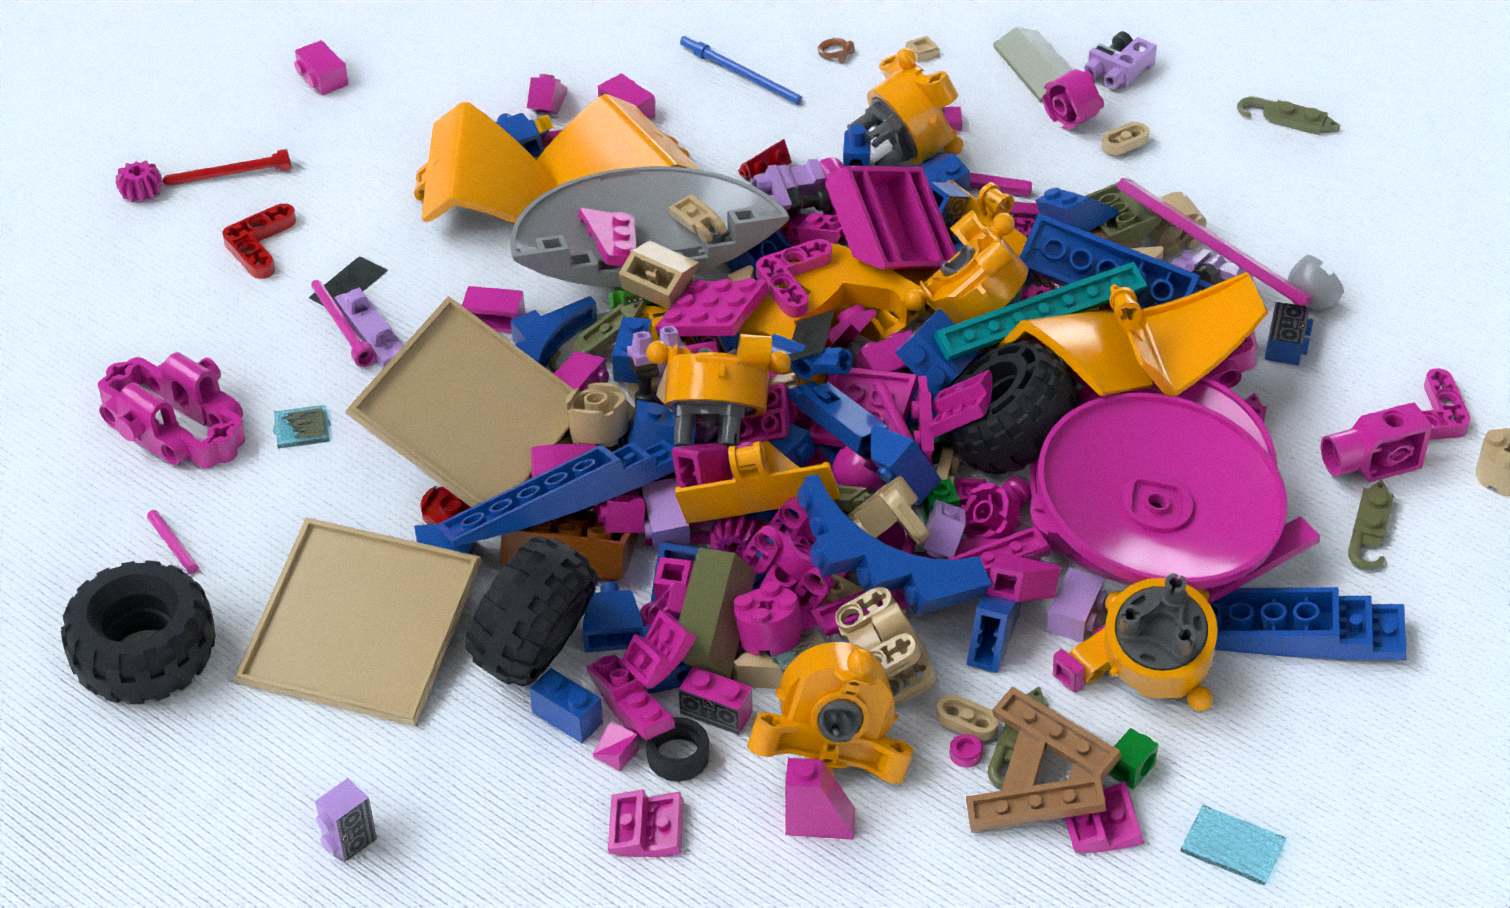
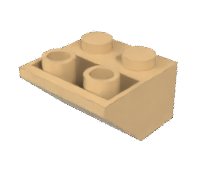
(657, 273)

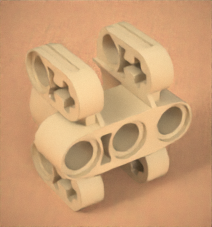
(890, 506)
(891, 639)

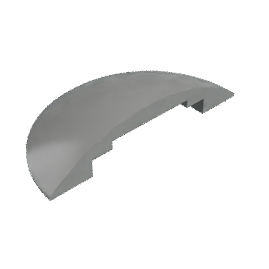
(557, 245)

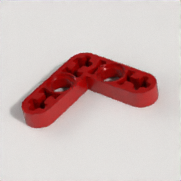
(243, 237)

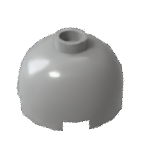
(1316, 282)

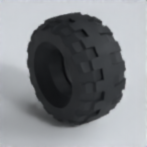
(1027, 400)
(132, 601)
(530, 610)

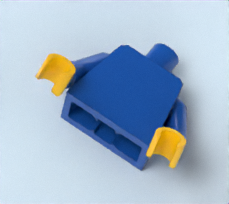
(526, 132)

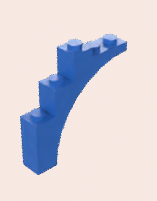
(546, 334)
(844, 547)

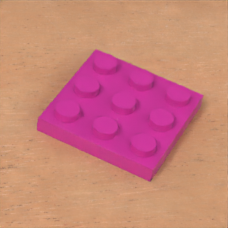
(714, 307)
(859, 387)

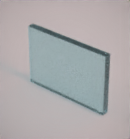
(1233, 844)

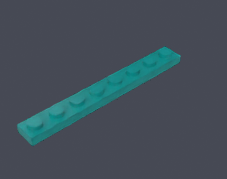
(1068, 299)

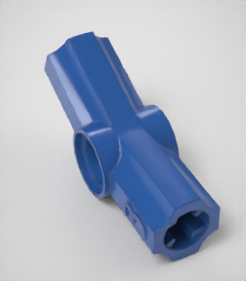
(830, 361)

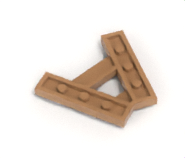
(1020, 797)

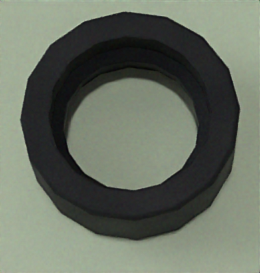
(682, 768)

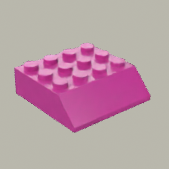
(890, 217)

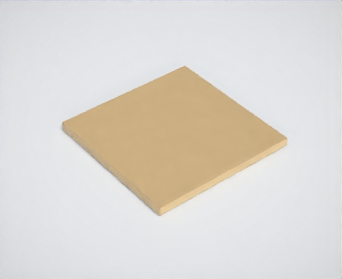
(464, 405)
(359, 621)

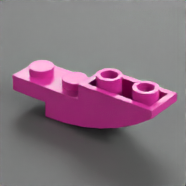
(628, 698)

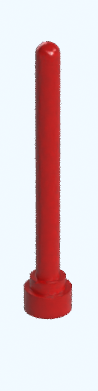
(278, 160)

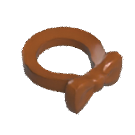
(848, 48)

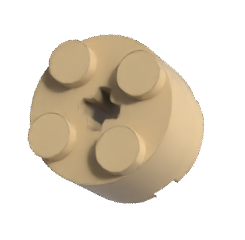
(1169, 235)
(597, 414)
(1494, 461)

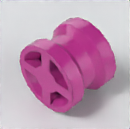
(789, 229)

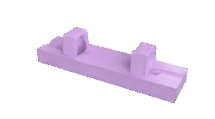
(369, 324)

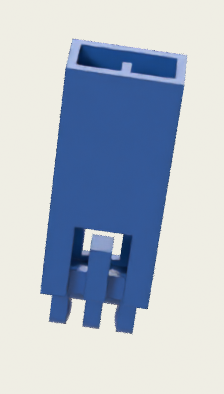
(836, 413)

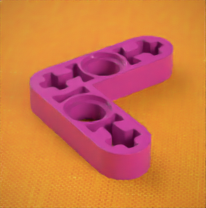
(812, 256)
(1441, 414)

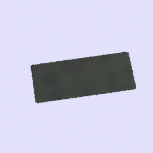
(357, 274)
(812, 333)

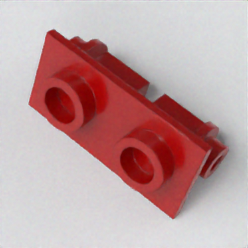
(774, 155)

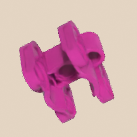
(789, 558)

